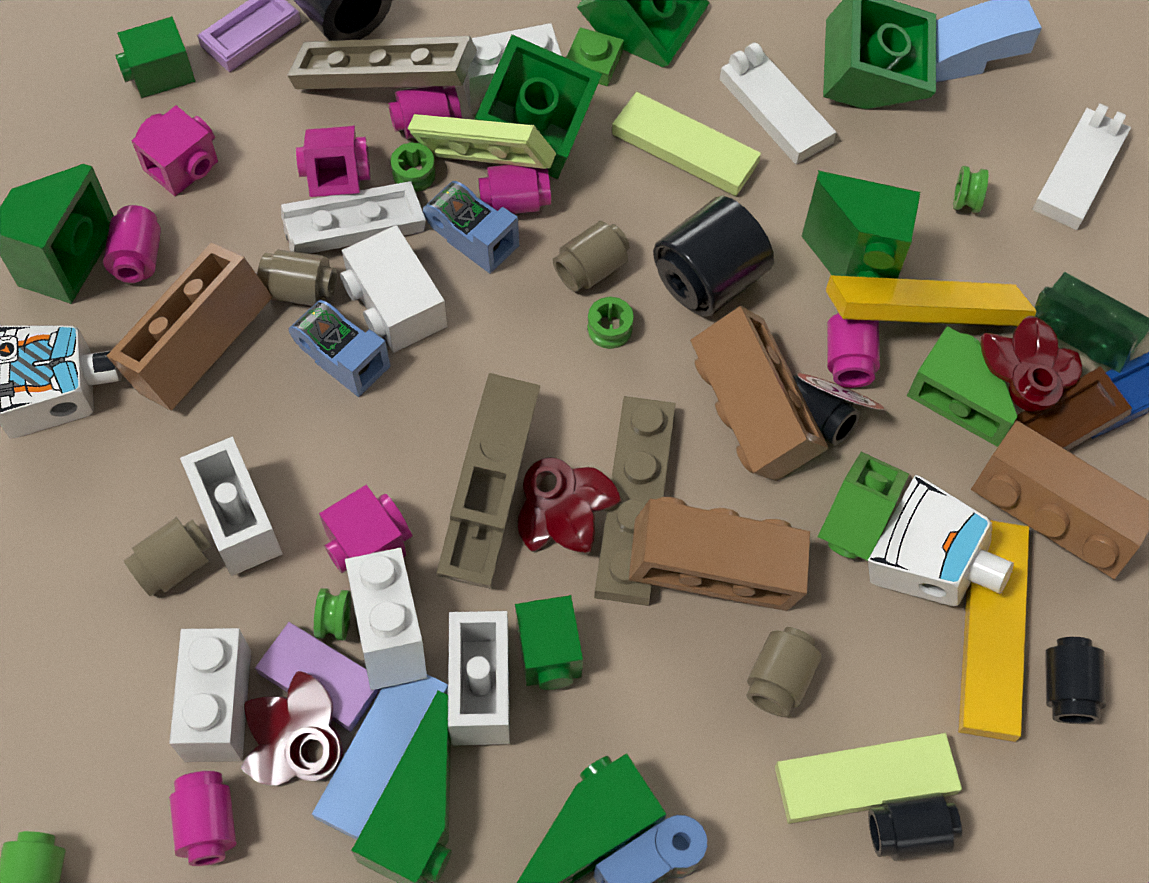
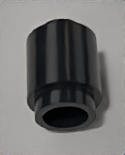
(1075, 681)
(914, 826)

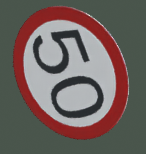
(840, 391)

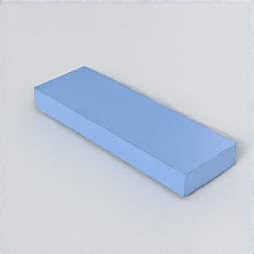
(375, 754)

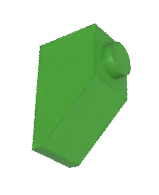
(963, 389)
(862, 507)

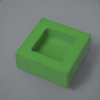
(596, 52)

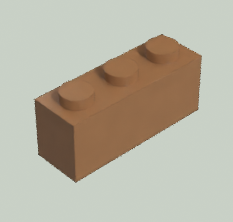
(190, 326)
(757, 395)
(1065, 499)
(720, 554)

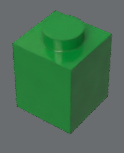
(154, 57)
(549, 642)

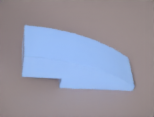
(982, 35)

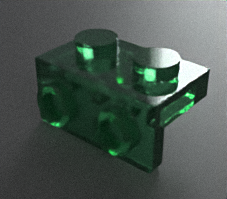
(1092, 321)

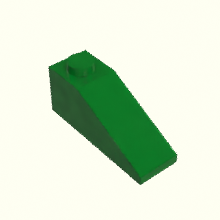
(411, 819)
(596, 821)

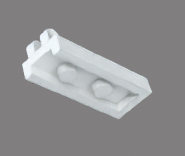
(776, 104)
(1082, 167)
(351, 218)

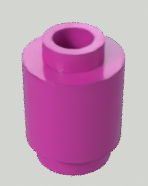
(426, 100)
(515, 188)
(132, 244)
(853, 351)
(202, 818)

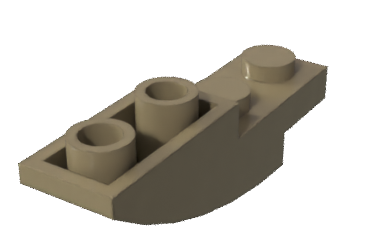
(488, 481)

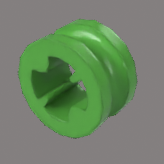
(413, 155)
(970, 189)
(609, 308)
(332, 614)

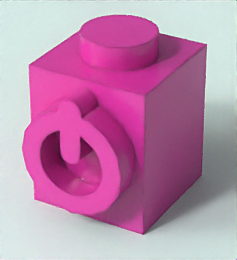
(175, 149)
(333, 161)
(363, 526)

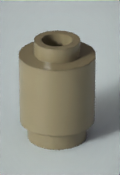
(591, 256)
(297, 276)
(168, 556)
(783, 671)

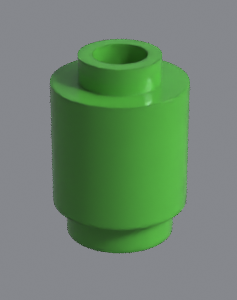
(31, 859)

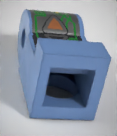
(473, 225)
(341, 347)
(661, 853)

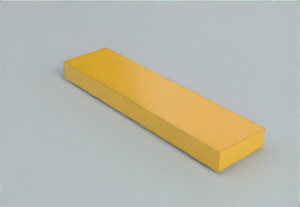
(928, 301)
(996, 644)

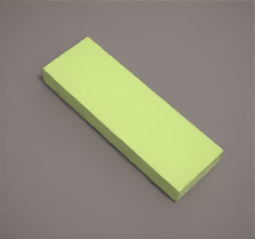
(483, 141)
(686, 143)
(865, 777)

